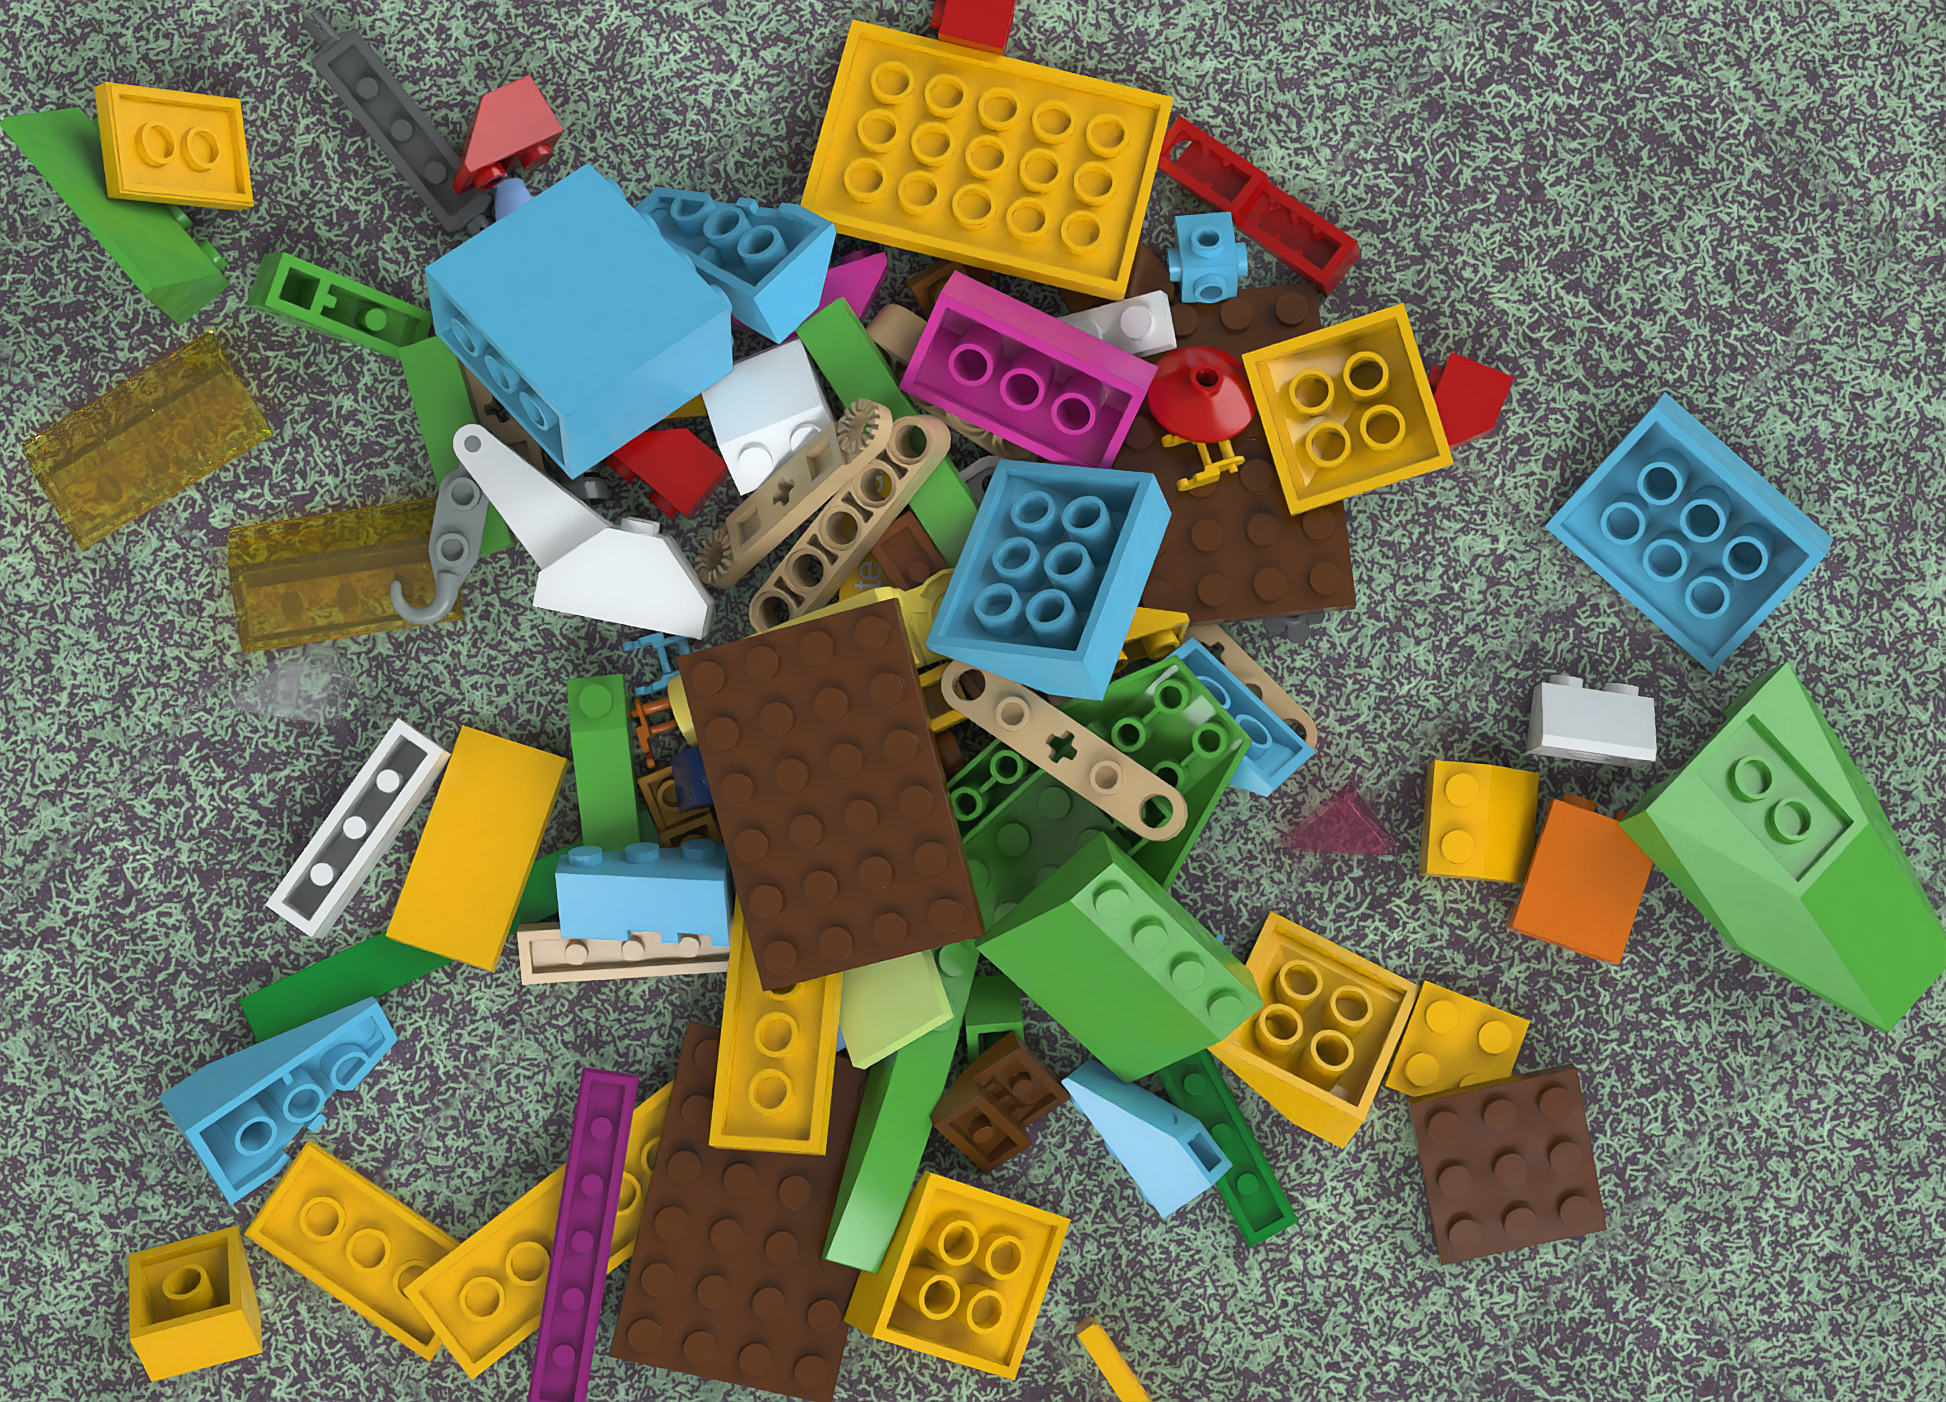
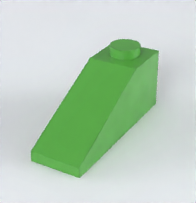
(336, 305)
(604, 761)

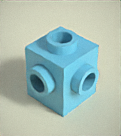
(1206, 258)

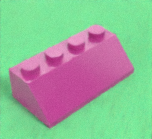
(1026, 375)

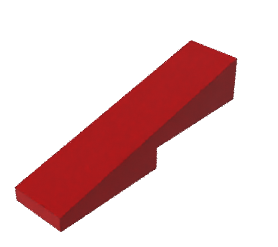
(1258, 208)

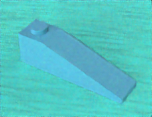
(759, 256)
(256, 1100)

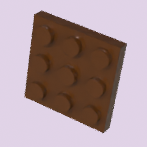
(1507, 1164)

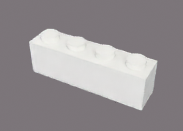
(359, 830)

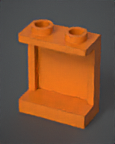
(1582, 882)

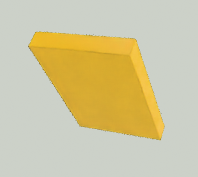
(173, 147)

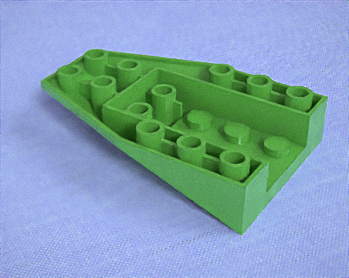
(1027, 823)
(1795, 855)

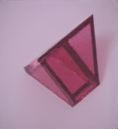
(1341, 826)

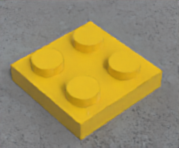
(1453, 1043)

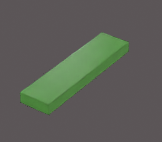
(442, 407)

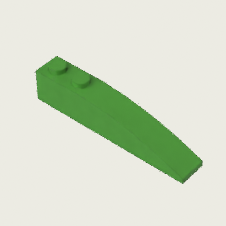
(896, 1126)

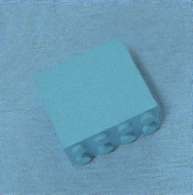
(581, 319)

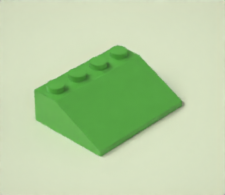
(139, 235)
(1121, 963)

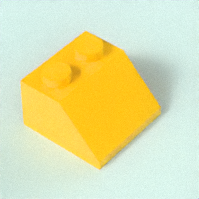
(1478, 822)
(193, 1304)

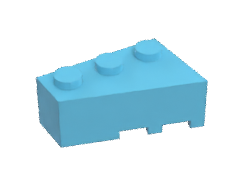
(646, 891)

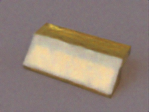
(146, 440)
(332, 574)

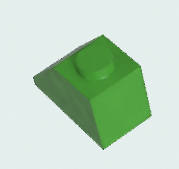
(991, 1013)

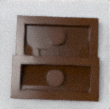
(996, 1101)

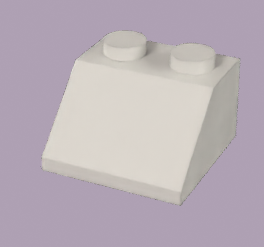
(767, 411)
(1592, 724)

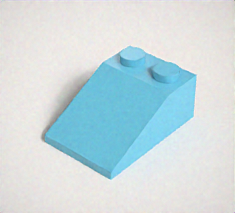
(1275, 747)

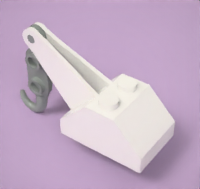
(586, 562)

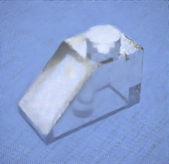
(297, 687)

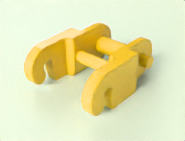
(1211, 470)

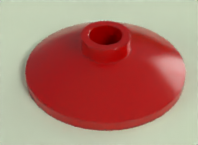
(1200, 411)

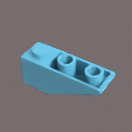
(1154, 1140)

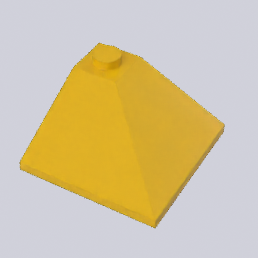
(1347, 409)
(1321, 1030)
(961, 1276)

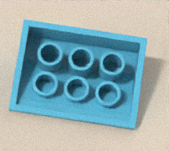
(1689, 533)
(1052, 575)

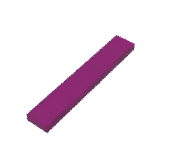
(583, 1236)

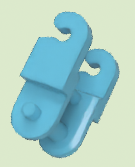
(659, 642)

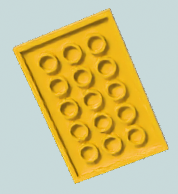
(987, 160)

